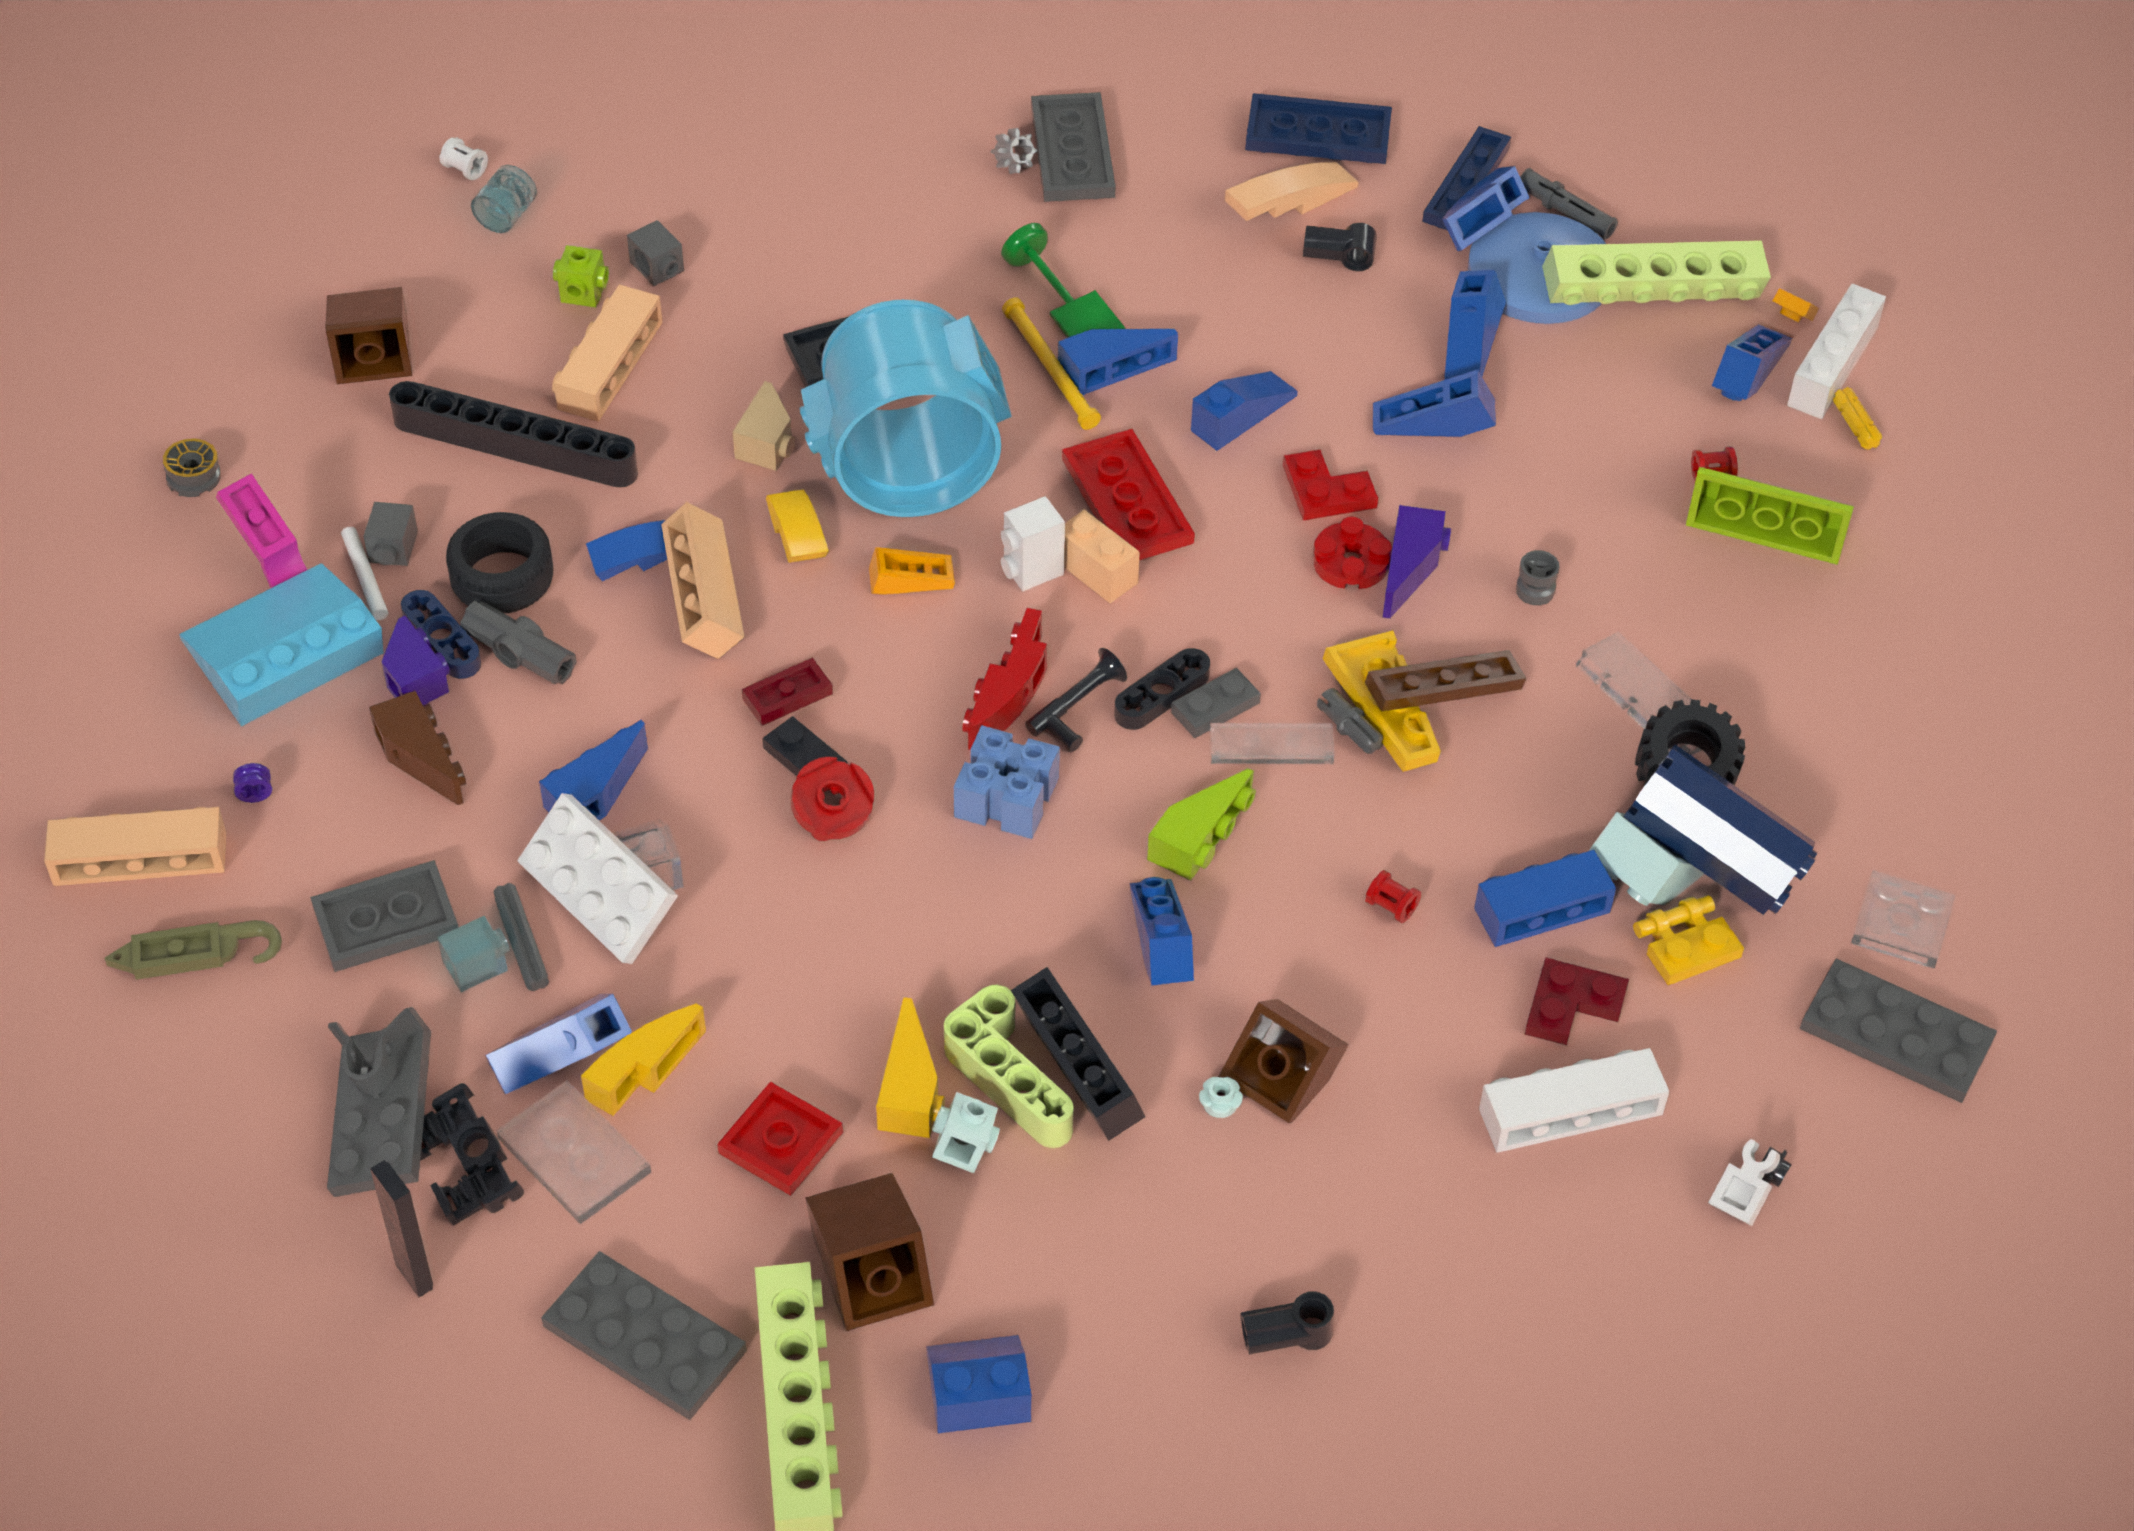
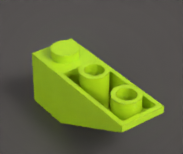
(1193, 827)

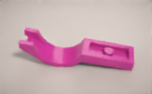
(262, 529)

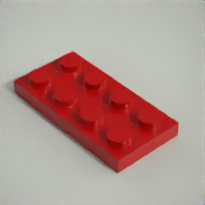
(1128, 493)

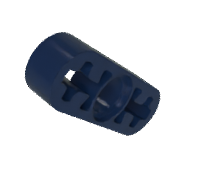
(441, 619)

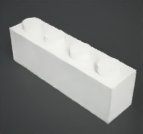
(1836, 351)
(1573, 1099)

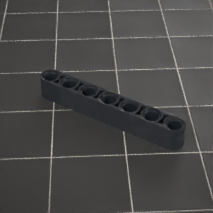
(514, 434)

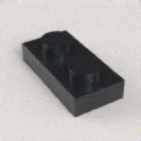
(796, 745)

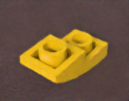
(798, 525)

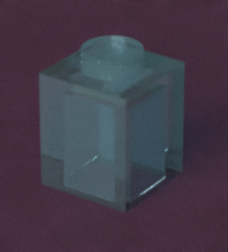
(473, 953)

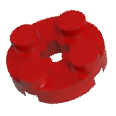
(1355, 537)
(825, 820)

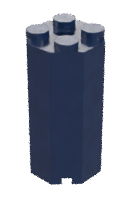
(1722, 831)

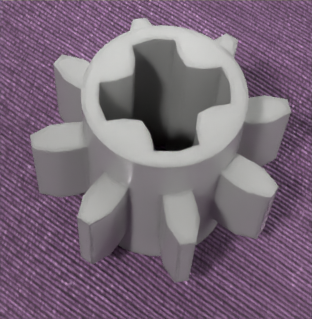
(1023, 150)

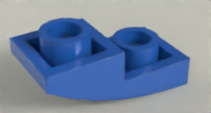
(628, 547)

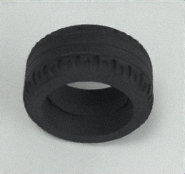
(500, 534)

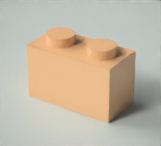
(1100, 557)

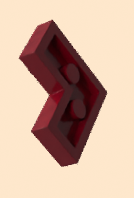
(1568, 990)

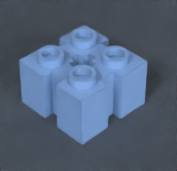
(1006, 782)

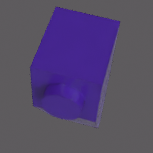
(1415, 553)

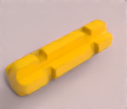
(1857, 418)

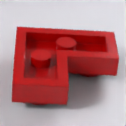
(1326, 495)

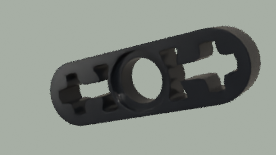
(1166, 673)

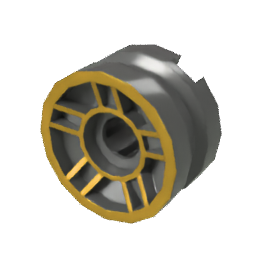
(191, 467)

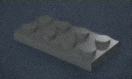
(1072, 147)
(1898, 1030)
(644, 1335)

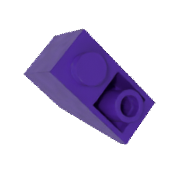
(413, 665)

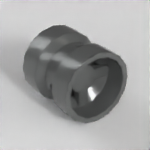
(1537, 577)

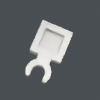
(1742, 1190)

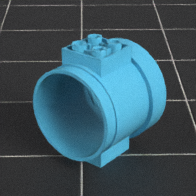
(918, 455)

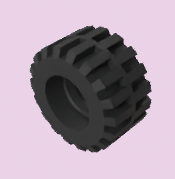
(1696, 727)

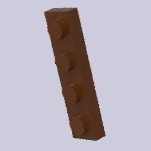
(1445, 680)

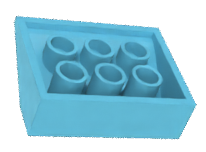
(284, 642)

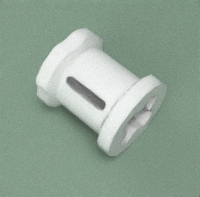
(463, 158)

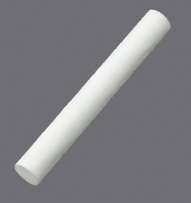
(364, 573)

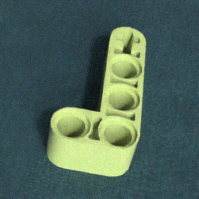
(1043, 1111)

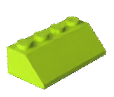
(1769, 515)

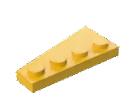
(1404, 730)

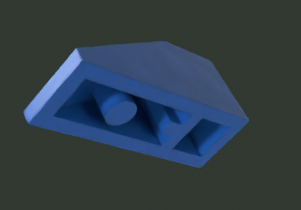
(1112, 355)
(1749, 362)
(1237, 405)
(1439, 409)

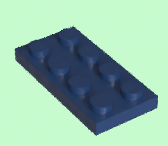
(1318, 128)

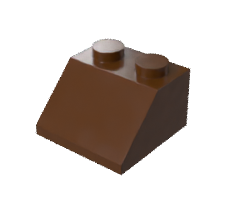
(1283, 1059)

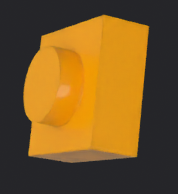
(1794, 307)

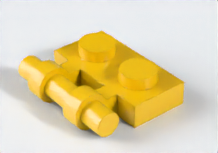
(1692, 950)

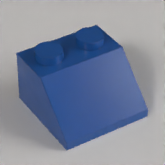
(979, 1384)

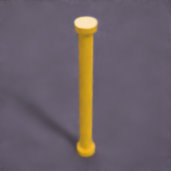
(1087, 416)

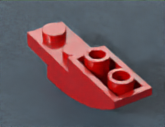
(1011, 685)

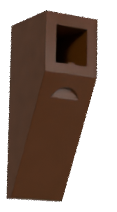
(412, 744)

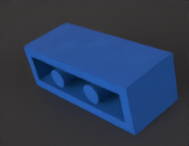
(1544, 897)

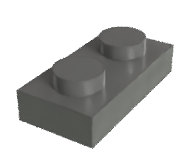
(1215, 702)

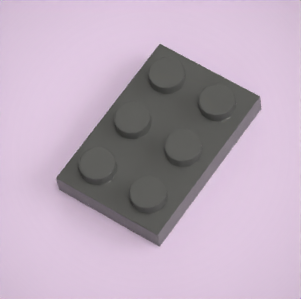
(384, 915)

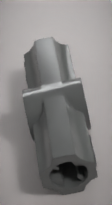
(518, 642)

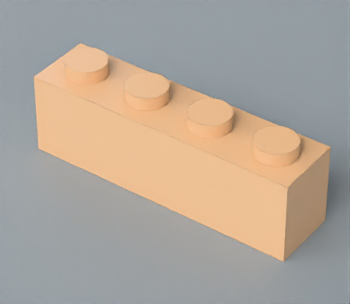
(607, 352)
(702, 581)
(135, 846)

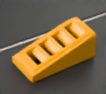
(896, 571)

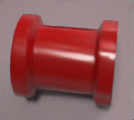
(1726, 458)
(1393, 896)

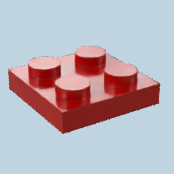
(780, 1138)

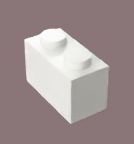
(1033, 543)

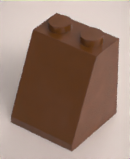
(368, 335)
(870, 1251)

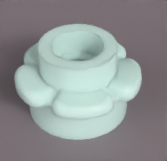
(1220, 1105)

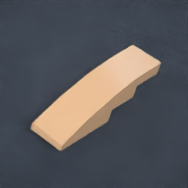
(1290, 188)

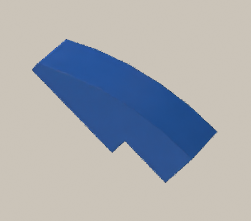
(1485, 206)

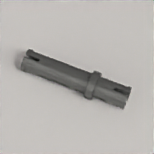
(1555, 196)

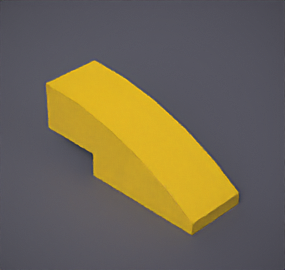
(643, 1058)

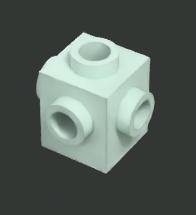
(965, 1132)

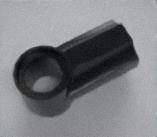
(1351, 246)
(1284, 1324)

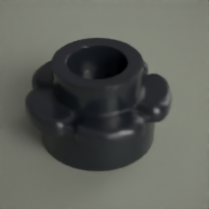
(1778, 1174)

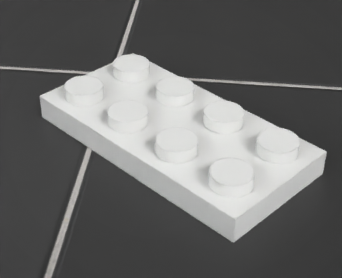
(597, 878)

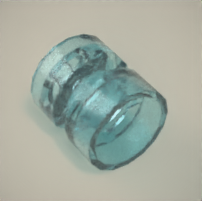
(504, 199)

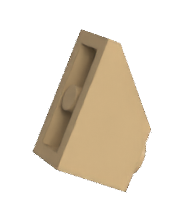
(764, 431)

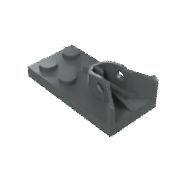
(379, 1103)

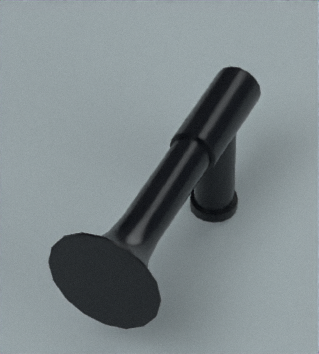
(1108, 668)

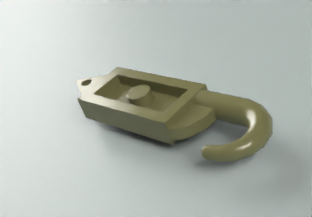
(190, 948)

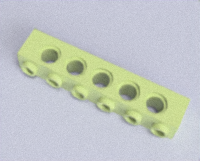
(1655, 272)
(781, 1292)

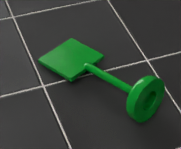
(1077, 314)

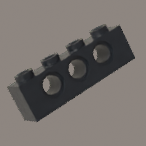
(1078, 1053)

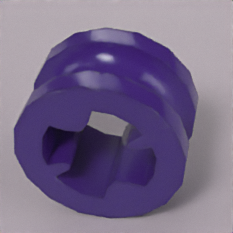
(252, 782)

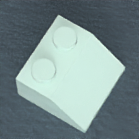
(1643, 863)

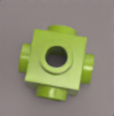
(581, 276)

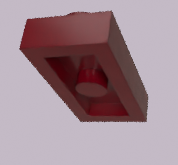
(787, 691)

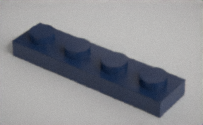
(1475, 162)

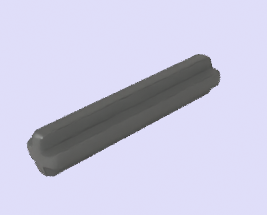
(521, 937)

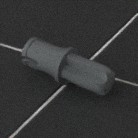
(1350, 721)

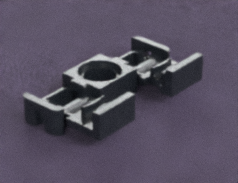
(462, 1126)

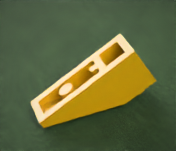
(910, 1082)

